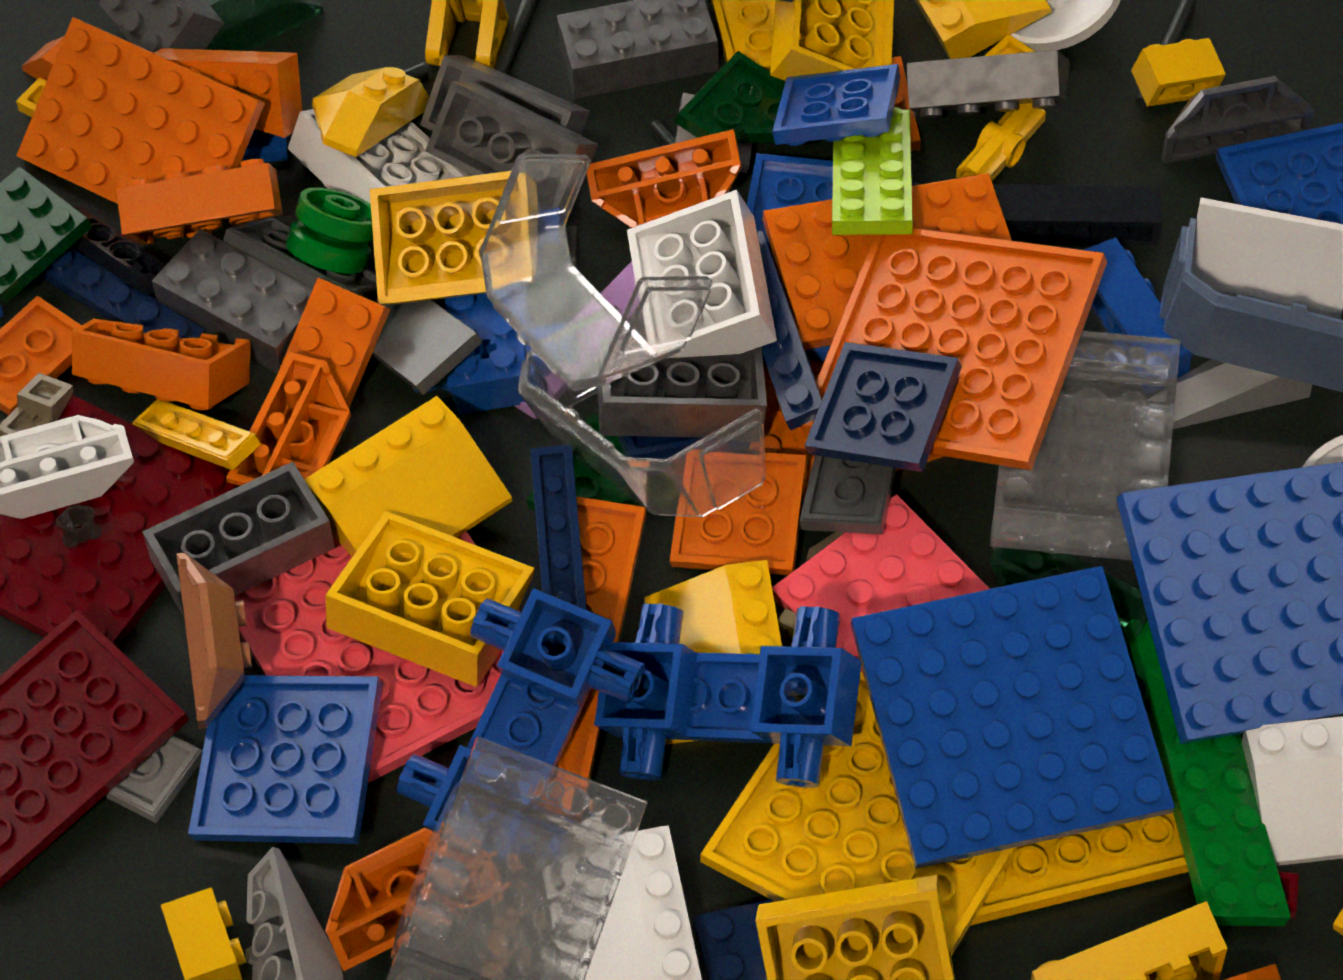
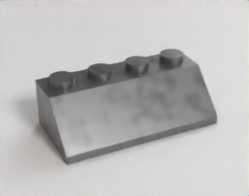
(987, 82)
(537, 100)

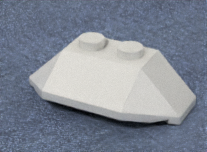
(60, 464)

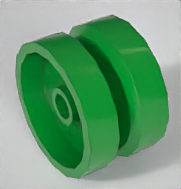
(332, 231)

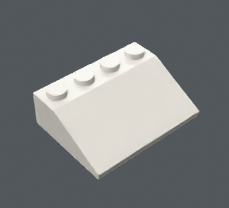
(391, 162)
(715, 242)
(1270, 256)
(1299, 787)
(648, 919)

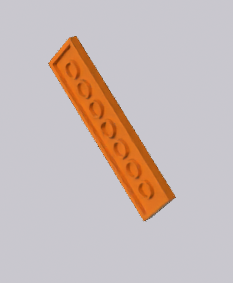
(609, 556)

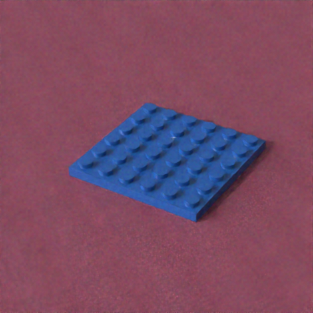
(1243, 596)
(1010, 717)

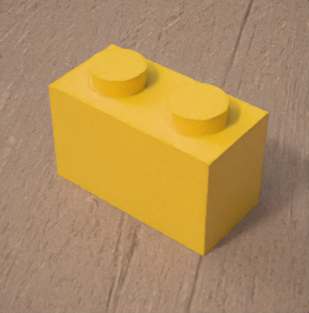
(1177, 71)
(201, 938)

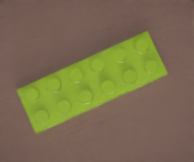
(874, 181)

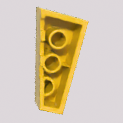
(1170, 949)

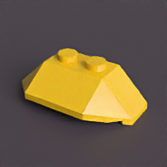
(368, 108)

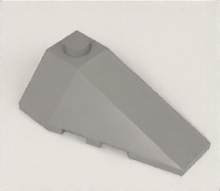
(1226, 390)
(285, 931)

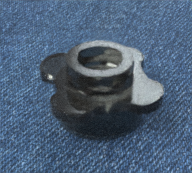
(74, 517)

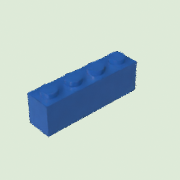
(1128, 301)

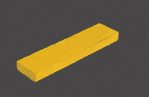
(197, 434)

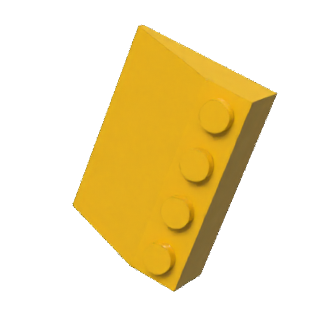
(974, 25)
(830, 36)
(432, 236)
(415, 469)
(419, 594)
(725, 610)
(858, 934)

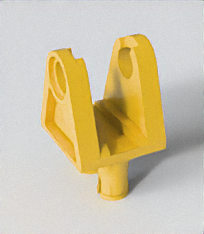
(443, 22)

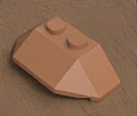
(212, 638)

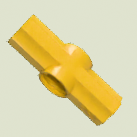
(1002, 142)

